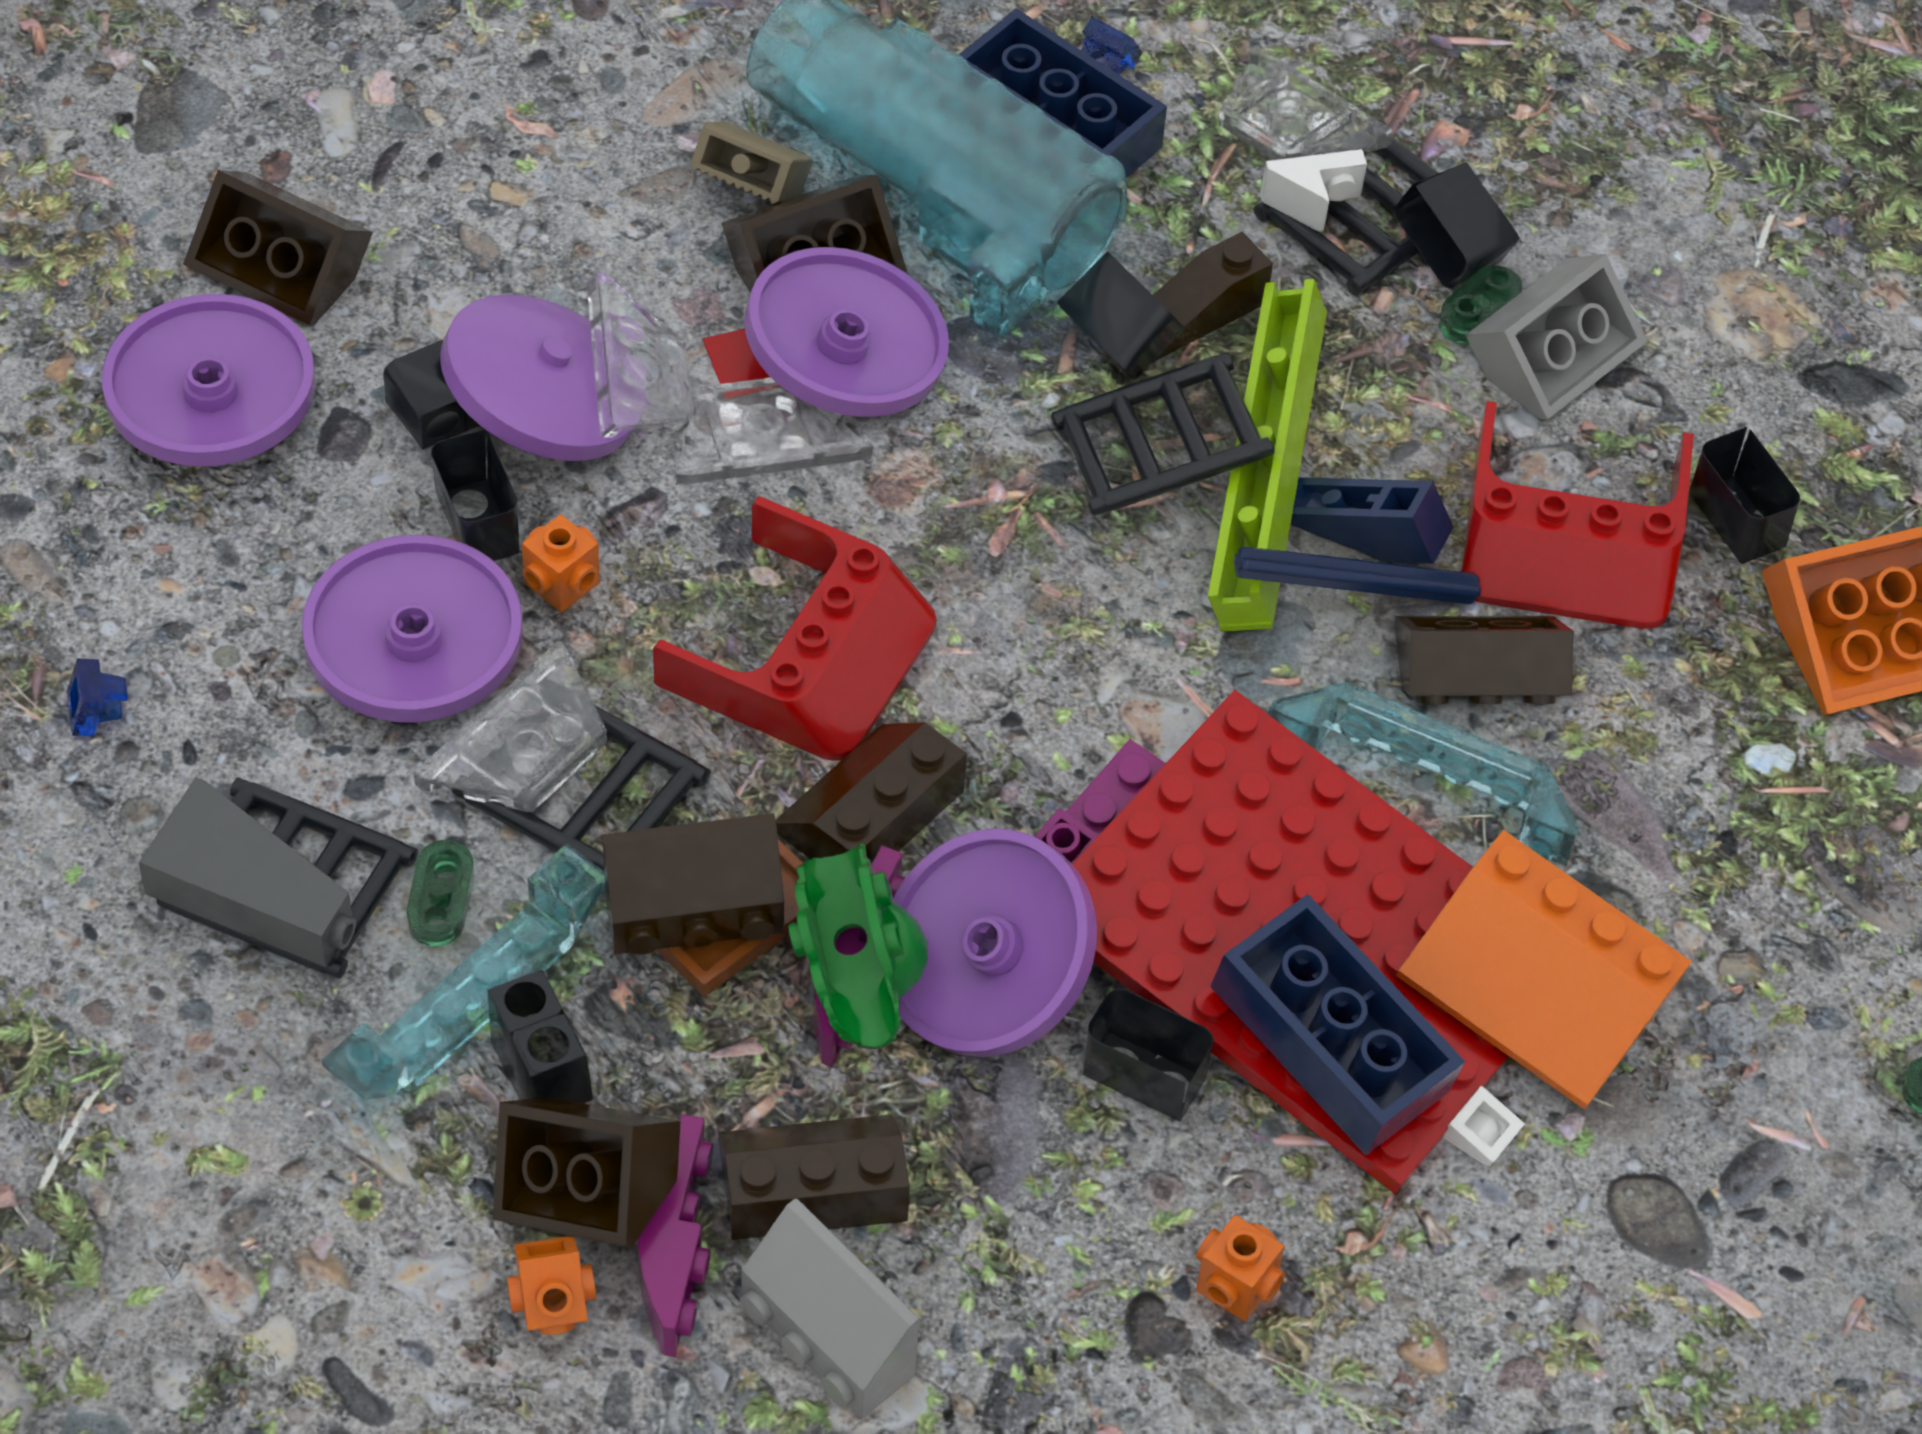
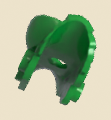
(861, 988)

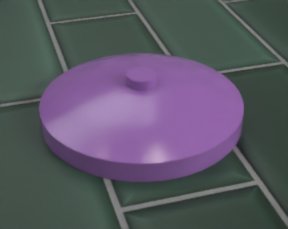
(846, 331)
(528, 376)
(208, 380)
(412, 628)
(1004, 939)

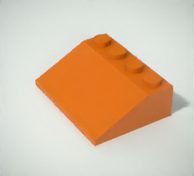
(1853, 618)
(1544, 969)

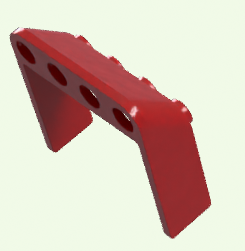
(1574, 549)
(836, 658)

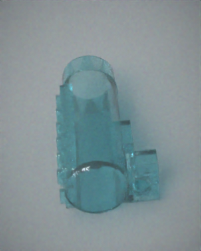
(991, 174)

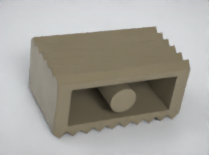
(750, 162)

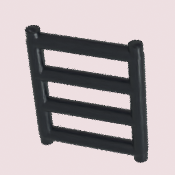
(1392, 252)
(1152, 480)
(640, 749)
(343, 836)

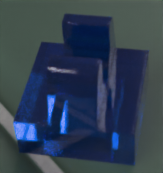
(1106, 40)
(93, 697)

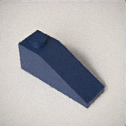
(1377, 517)

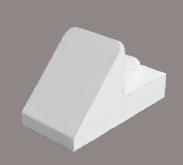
(1307, 184)

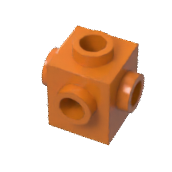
(561, 562)
(1240, 1266)
(551, 1285)

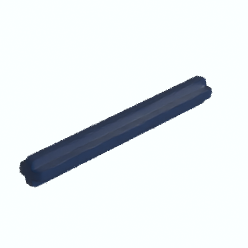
(1356, 575)

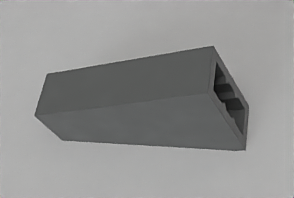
(245, 878)

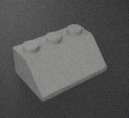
(1558, 335)
(830, 1311)

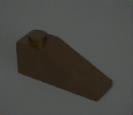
(1215, 288)

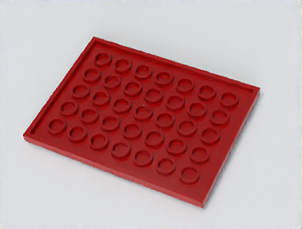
(1233, 840)

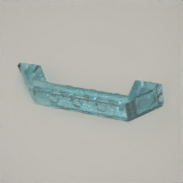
(1443, 749)
(457, 1008)

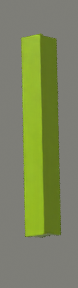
(1264, 492)

